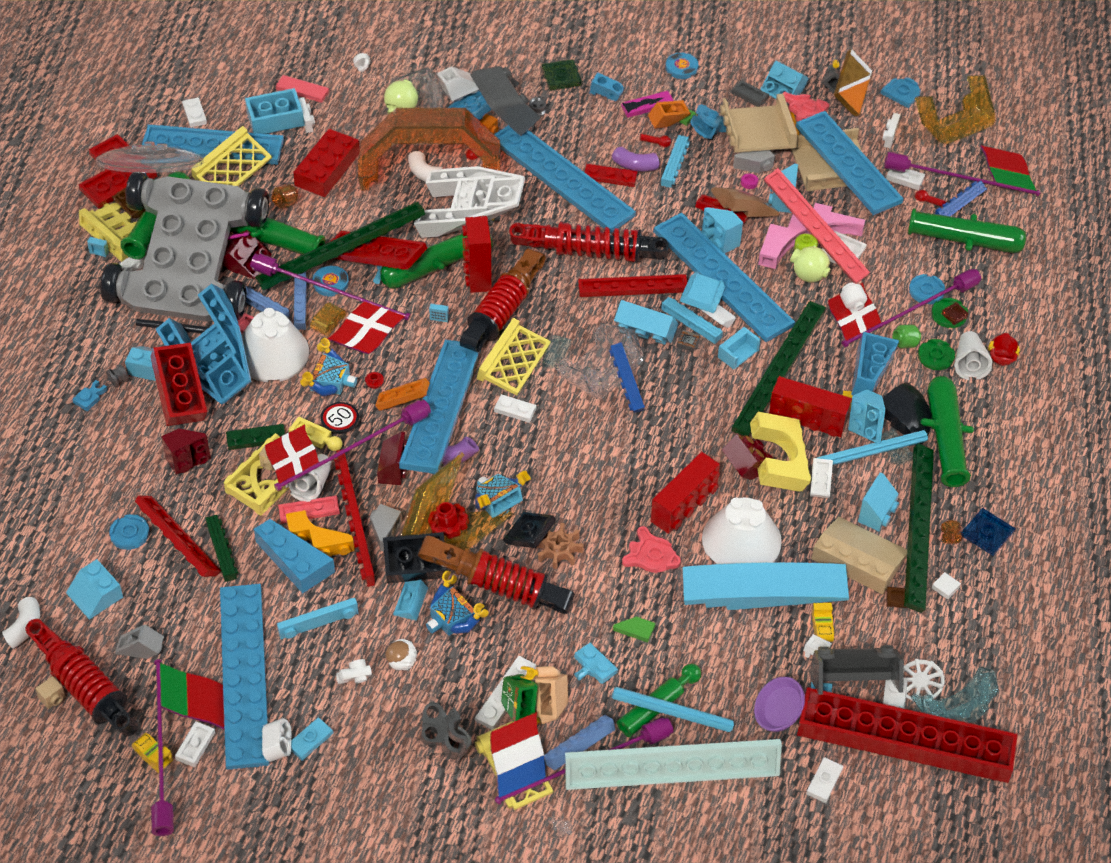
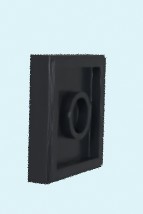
(529, 529)

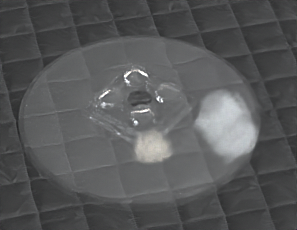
(149, 158)

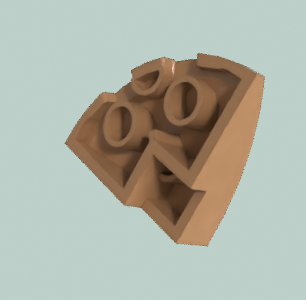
(743, 201)

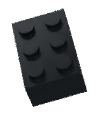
(403, 562)

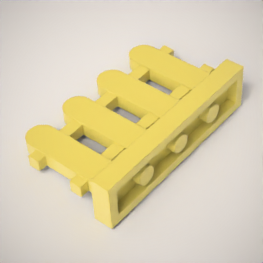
(95, 224)

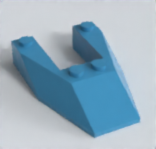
(216, 351)

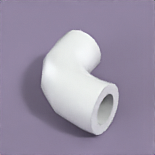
(419, 166)
(16, 633)

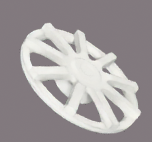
(921, 680)

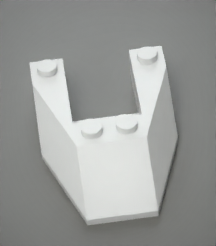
(475, 193)

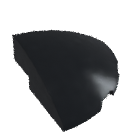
(906, 409)

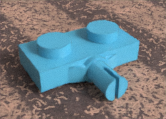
(594, 664)

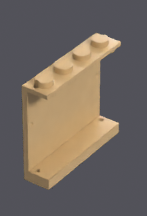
(759, 127)
(814, 169)

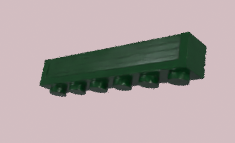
(220, 546)

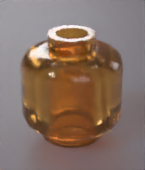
(284, 196)

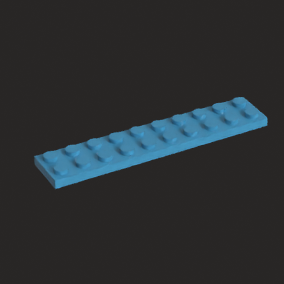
(565, 178)
(740, 291)
(445, 397)
(243, 675)

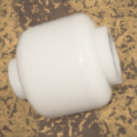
(853, 296)

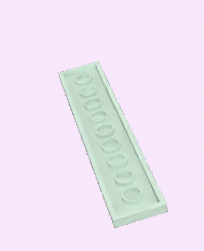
(672, 764)

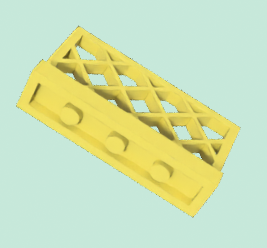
(224, 150)
(502, 347)

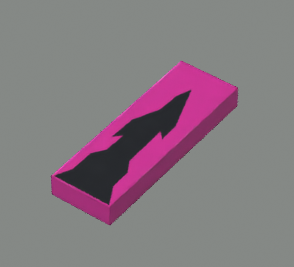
(644, 104)

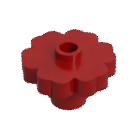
(448, 519)

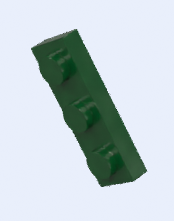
(252, 436)

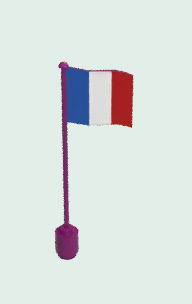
(520, 755)

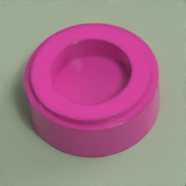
(749, 181)

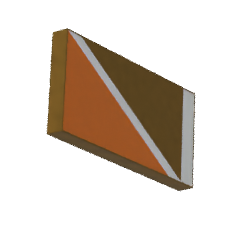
(853, 83)

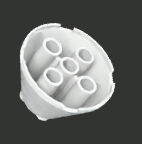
(274, 347)
(742, 534)

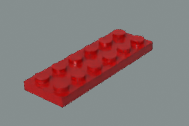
(385, 252)

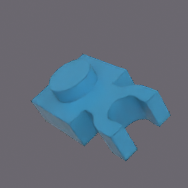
(89, 397)

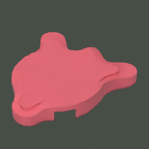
(803, 106)
(651, 553)

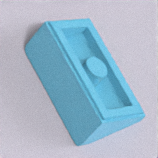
(411, 599)

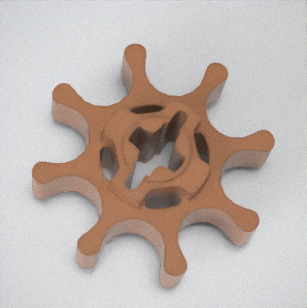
(560, 546)

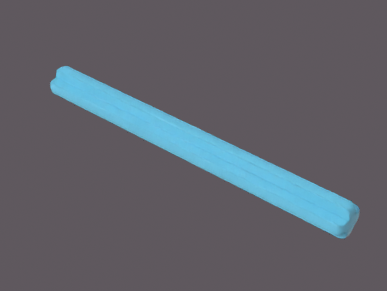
(874, 448)
(672, 709)

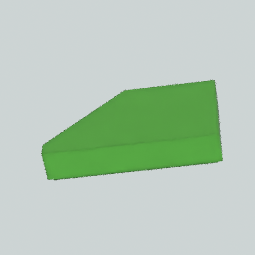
(636, 628)

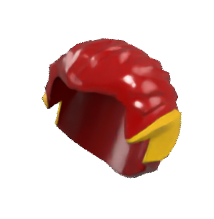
(1004, 349)

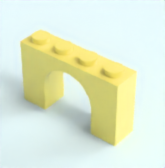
(787, 434)

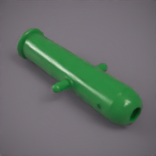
(968, 231)
(283, 236)
(139, 238)
(433, 259)
(948, 431)

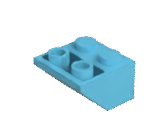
(783, 79)
(722, 228)
(867, 415)

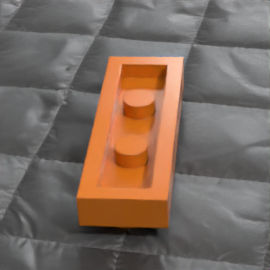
(402, 394)

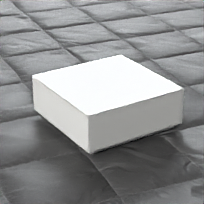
(946, 585)

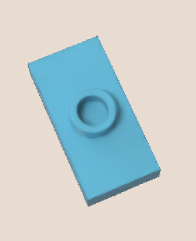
(310, 738)

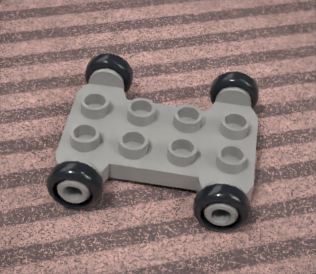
(184, 245)

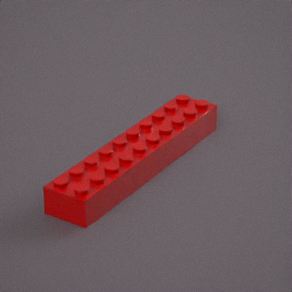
(908, 735)

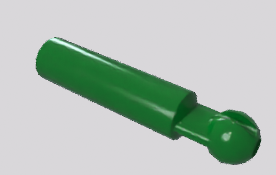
(668, 691)

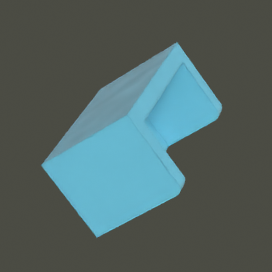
(739, 348)

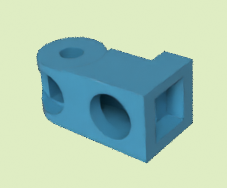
(606, 87)

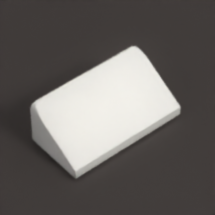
(722, 316)

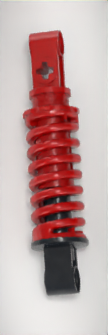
(569, 240)

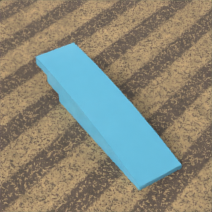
(764, 584)

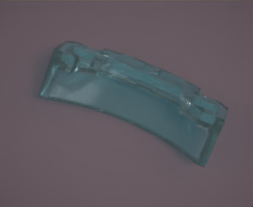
(966, 704)

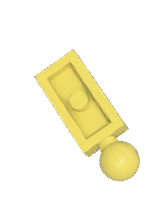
(318, 435)

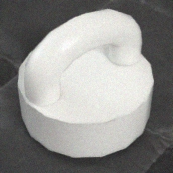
(361, 61)

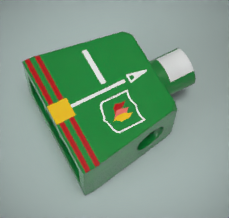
(518, 696)

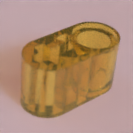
(327, 319)

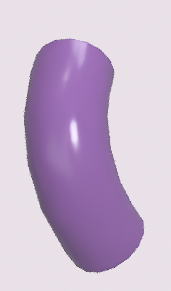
(635, 161)
(467, 446)

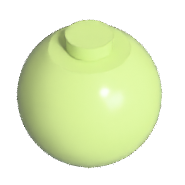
(400, 95)
(810, 264)

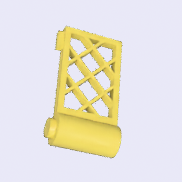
(483, 746)

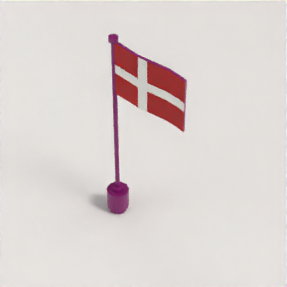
(867, 319)
(363, 328)
(296, 455)

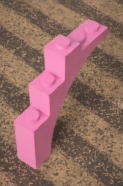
(782, 239)

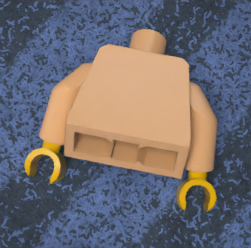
(551, 692)

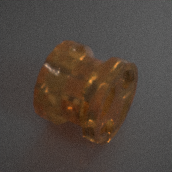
(951, 532)

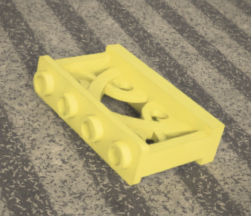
(265, 497)

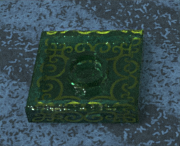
(561, 74)

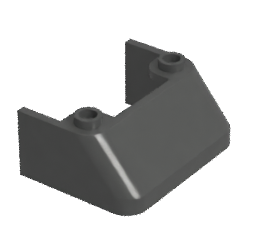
(501, 96)
(857, 665)

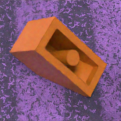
(668, 113)

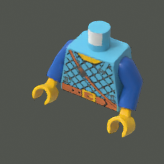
(329, 374)
(499, 493)

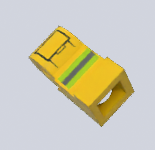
(823, 621)
(148, 750)

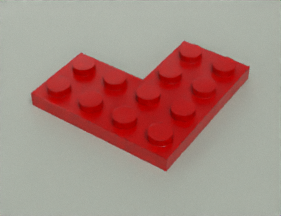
(107, 183)

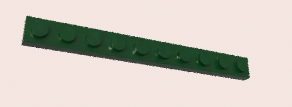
(343, 244)
(779, 366)
(919, 528)

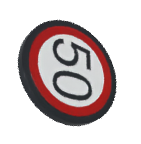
(339, 417)

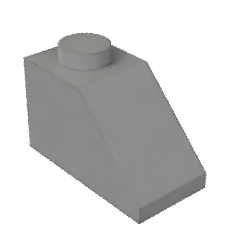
(754, 161)
(385, 523)
(140, 643)

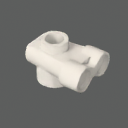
(358, 672)

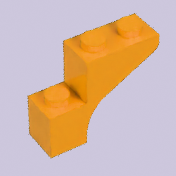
(323, 539)

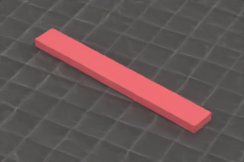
(816, 226)

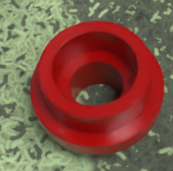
(374, 384)

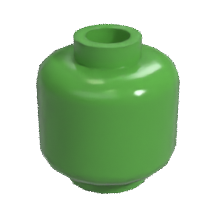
(907, 335)

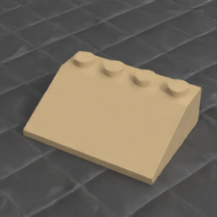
(866, 555)

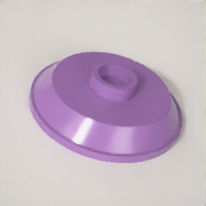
(779, 704)

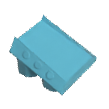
(703, 292)

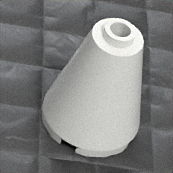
(972, 357)
(311, 484)

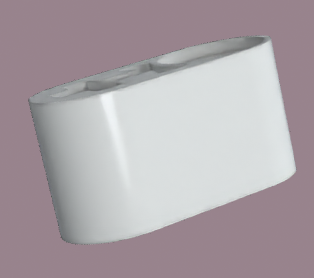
(276, 740)

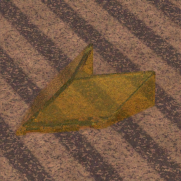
(438, 490)

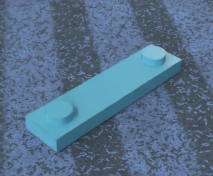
(317, 618)

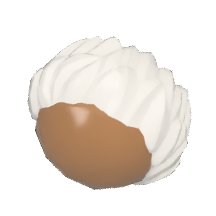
(401, 654)

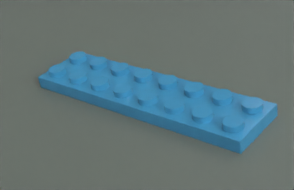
(206, 140)
(849, 163)

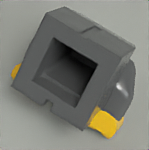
(831, 76)

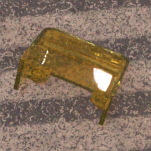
(976, 116)

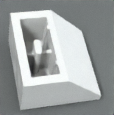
(456, 83)

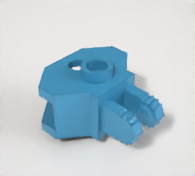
(708, 121)

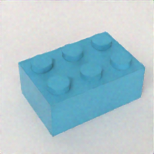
(274, 111)
(646, 322)

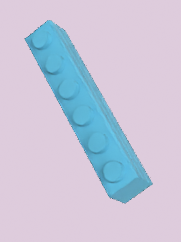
(674, 162)
(692, 320)

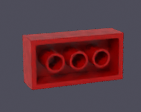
(326, 162)
(477, 254)
(178, 384)
(811, 405)
(685, 493)

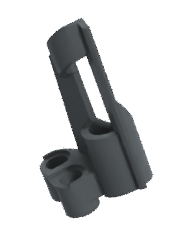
(446, 728)

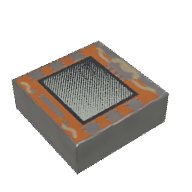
(688, 341)

